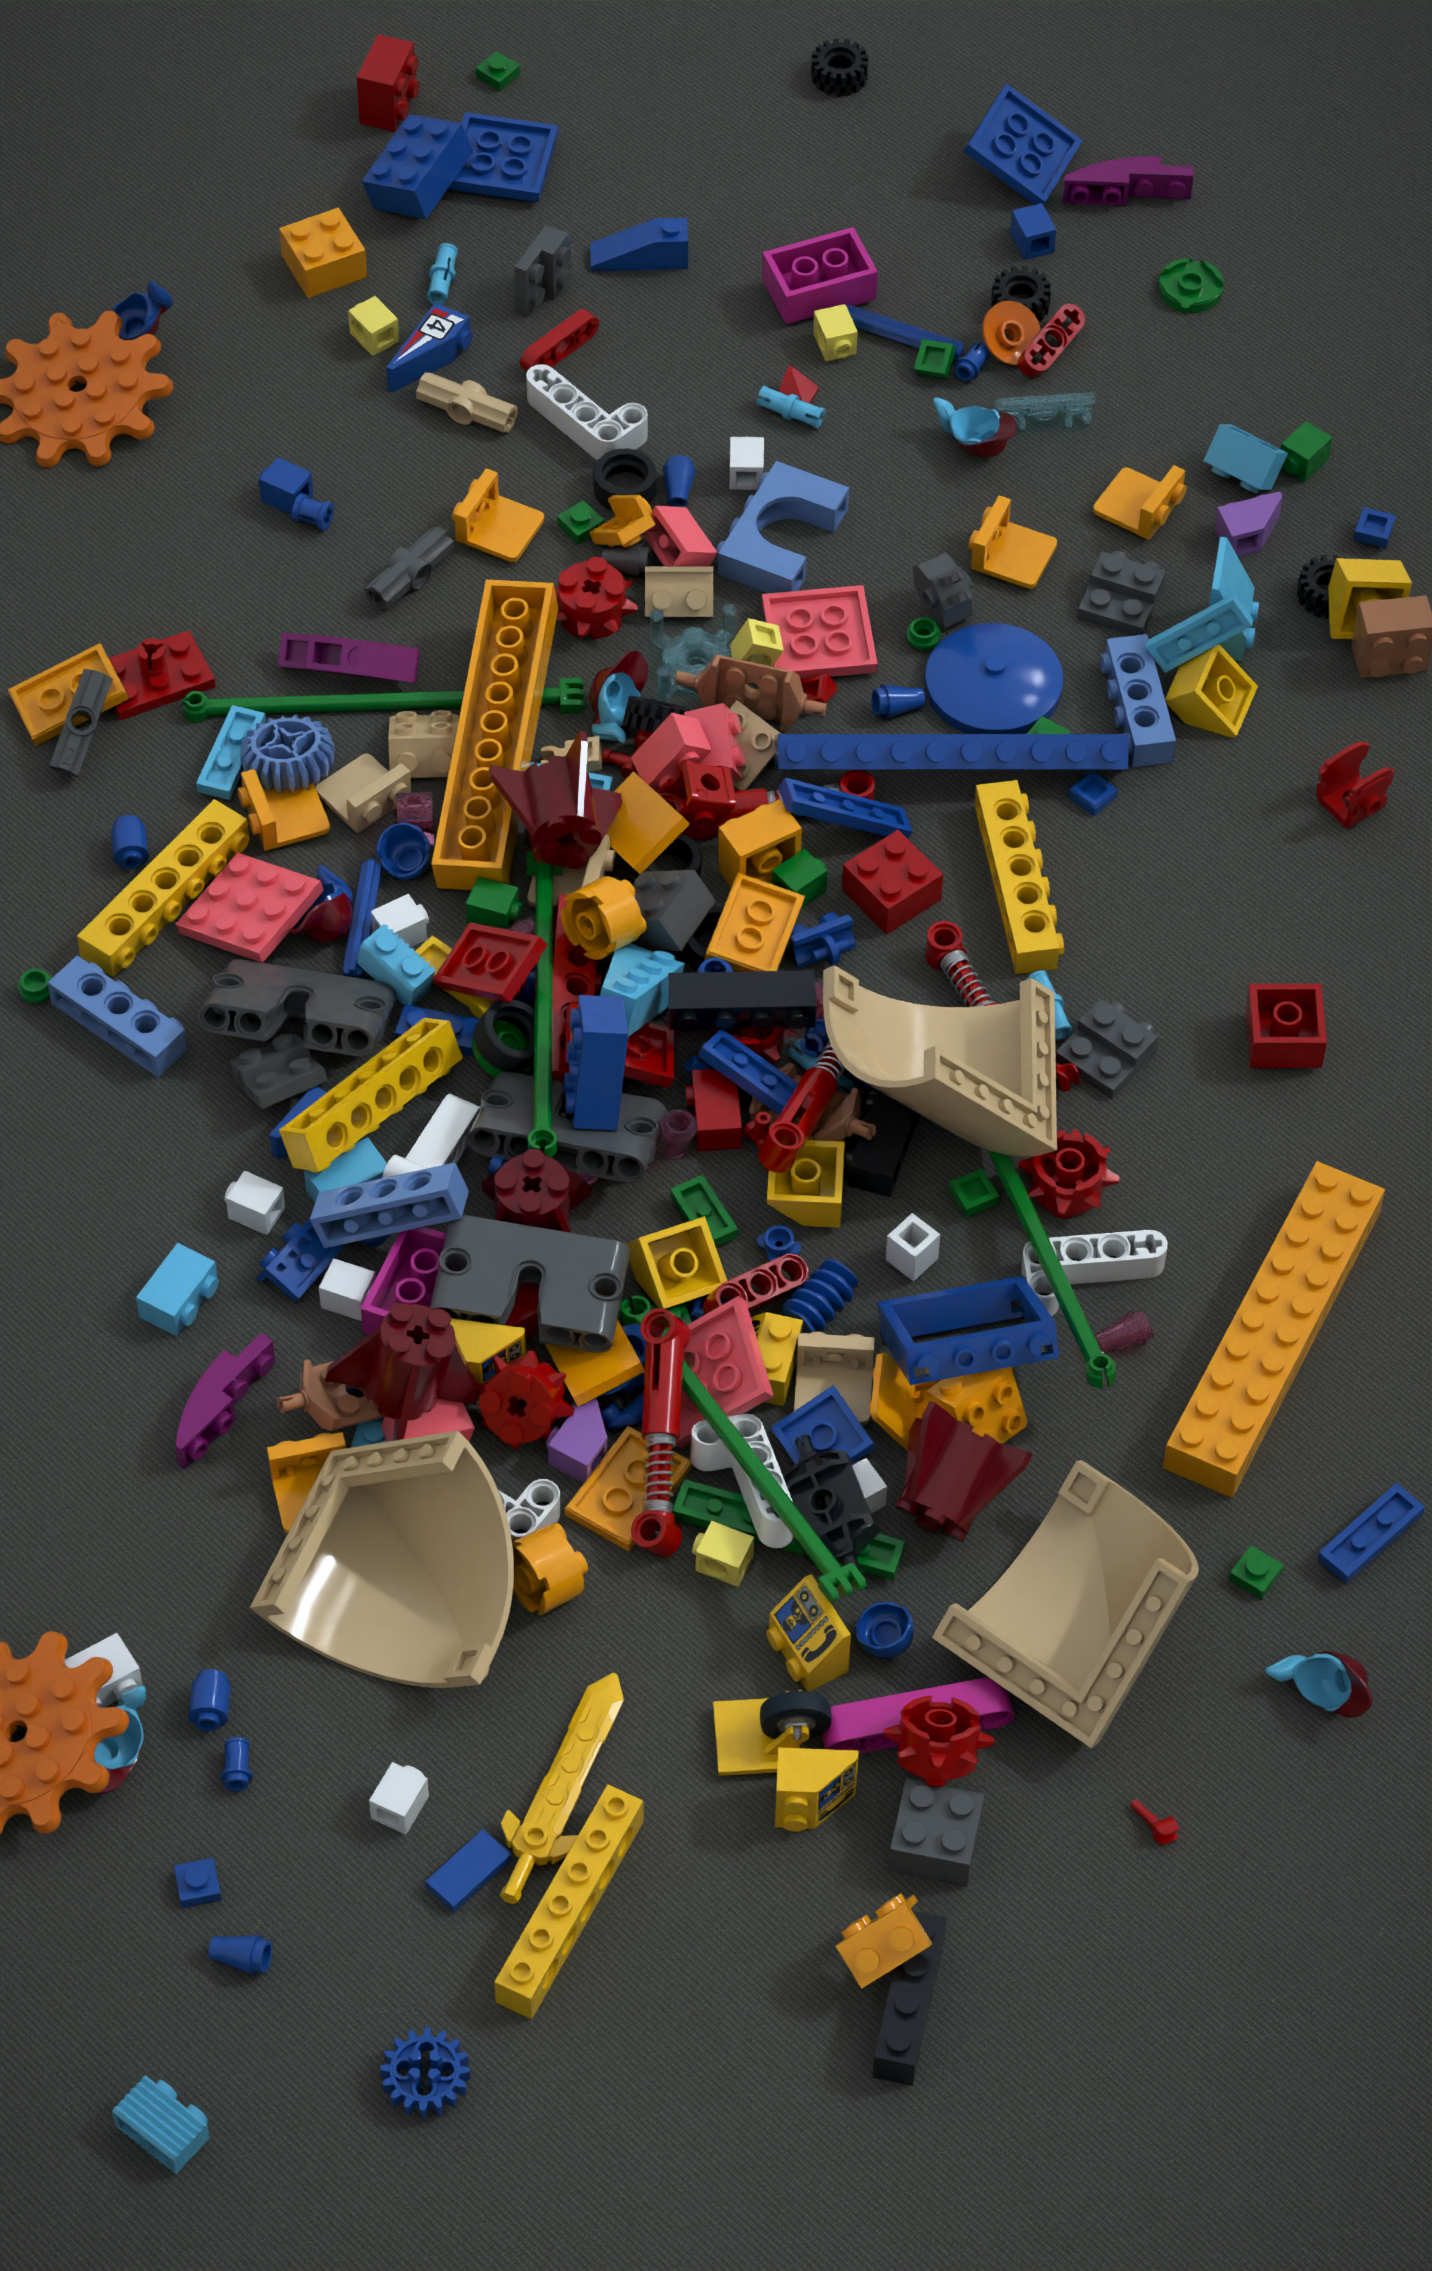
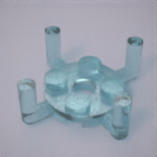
(687, 646)

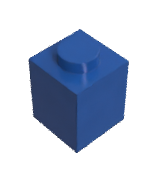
(1033, 231)
(283, 483)

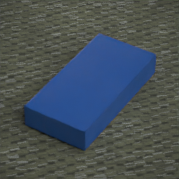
(468, 1870)

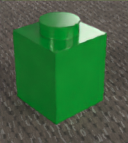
(1307, 451)
(802, 875)
(493, 904)

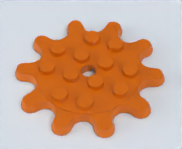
(84, 419)
(61, 1733)

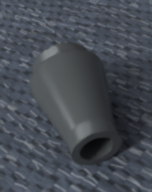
(630, 559)

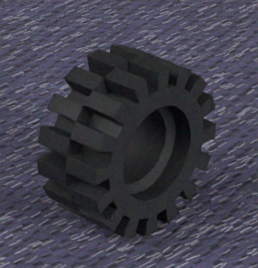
(839, 55)
(1024, 283)
(1308, 588)
(648, 713)

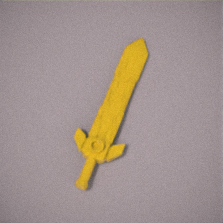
(538, 1836)

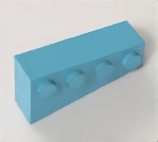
(642, 982)

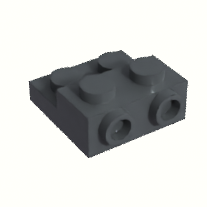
(543, 269)
(1122, 592)
(1109, 1047)
(277, 1070)

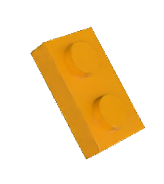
(630, 520)

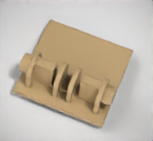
(757, 742)

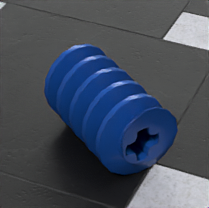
(821, 1296)

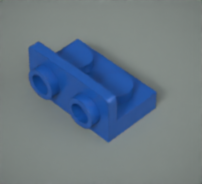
(298, 1261)

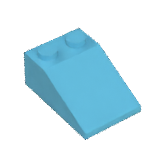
(1229, 579)

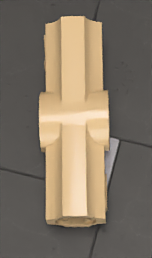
(466, 402)

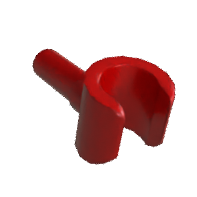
(1065, 1074)
(1163, 1830)

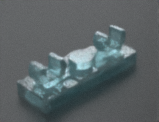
(1046, 407)

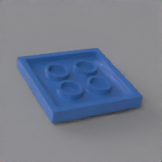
(1022, 145)
(507, 157)

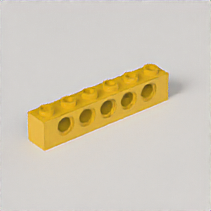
(1017, 877)
(163, 888)
(371, 1095)
(569, 1902)

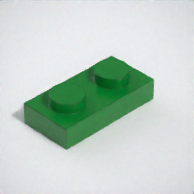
(696, 1200)

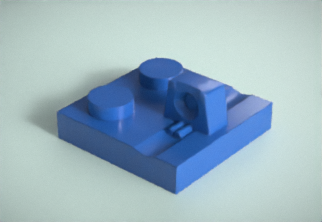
(828, 1424)

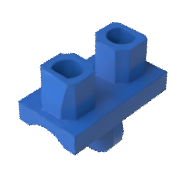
(823, 941)

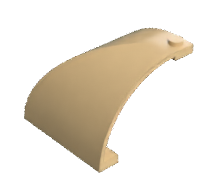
(964, 1068)
(398, 1563)
(1078, 1605)

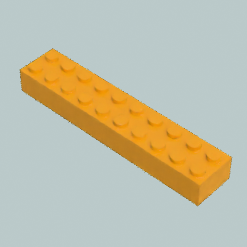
(495, 729)
(1273, 1330)

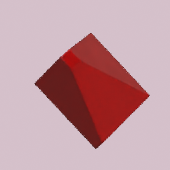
(798, 384)
(819, 688)

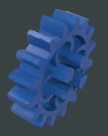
(442, 2057)

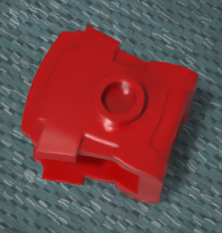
(1342, 777)
(708, 796)

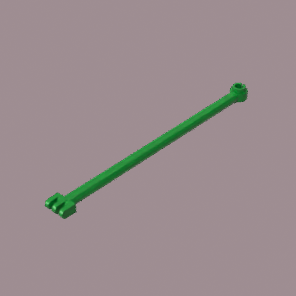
(198, 707)
(542, 1134)
(1055, 1274)
(833, 1573)

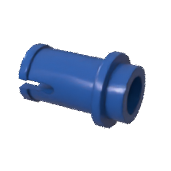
(968, 367)
(815, 1038)
(236, 1772)

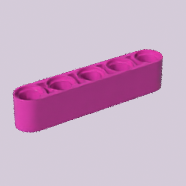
(862, 1723)

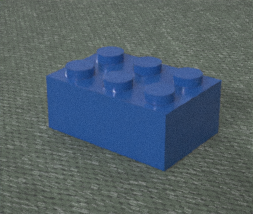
(417, 166)
(596, 1062)

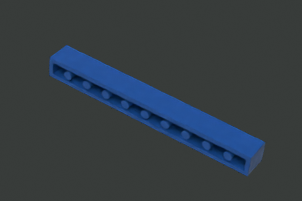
(951, 752)

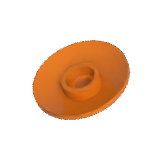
(1019, 325)

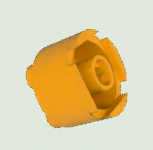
(603, 917)
(547, 1569)

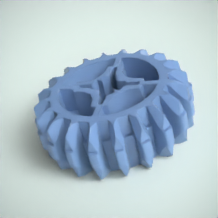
(288, 753)

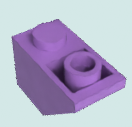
(1248, 522)
(579, 1442)

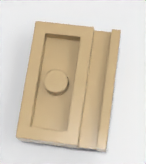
(679, 590)

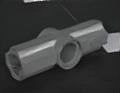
(409, 568)
(72, 742)

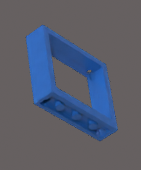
(964, 1308)

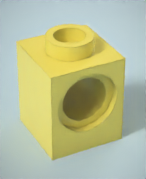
(373, 325)
(835, 332)
(757, 643)
(723, 1553)

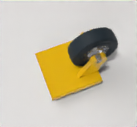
(755, 1728)

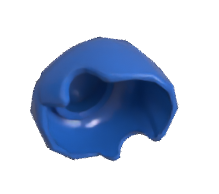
(404, 851)
(885, 1630)

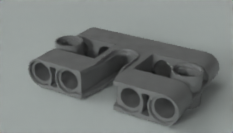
(347, 1005)
(622, 1155)
(566, 1267)

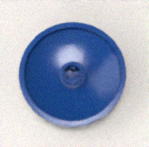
(993, 679)

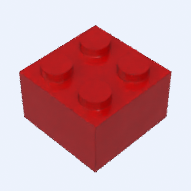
(387, 83)
(892, 882)
(1285, 1026)

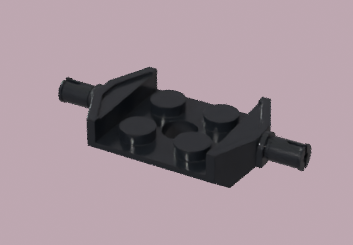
(847, 1522)

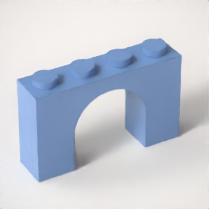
(780, 495)

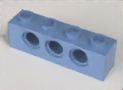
(1138, 700)
(118, 1015)
(389, 1205)

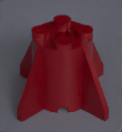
(559, 806)
(535, 1191)
(408, 1365)
(954, 1472)

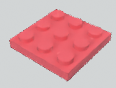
(823, 631)
(250, 907)
(727, 1362)

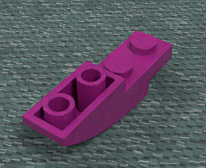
(1121, 178)
(348, 657)
(211, 1402)

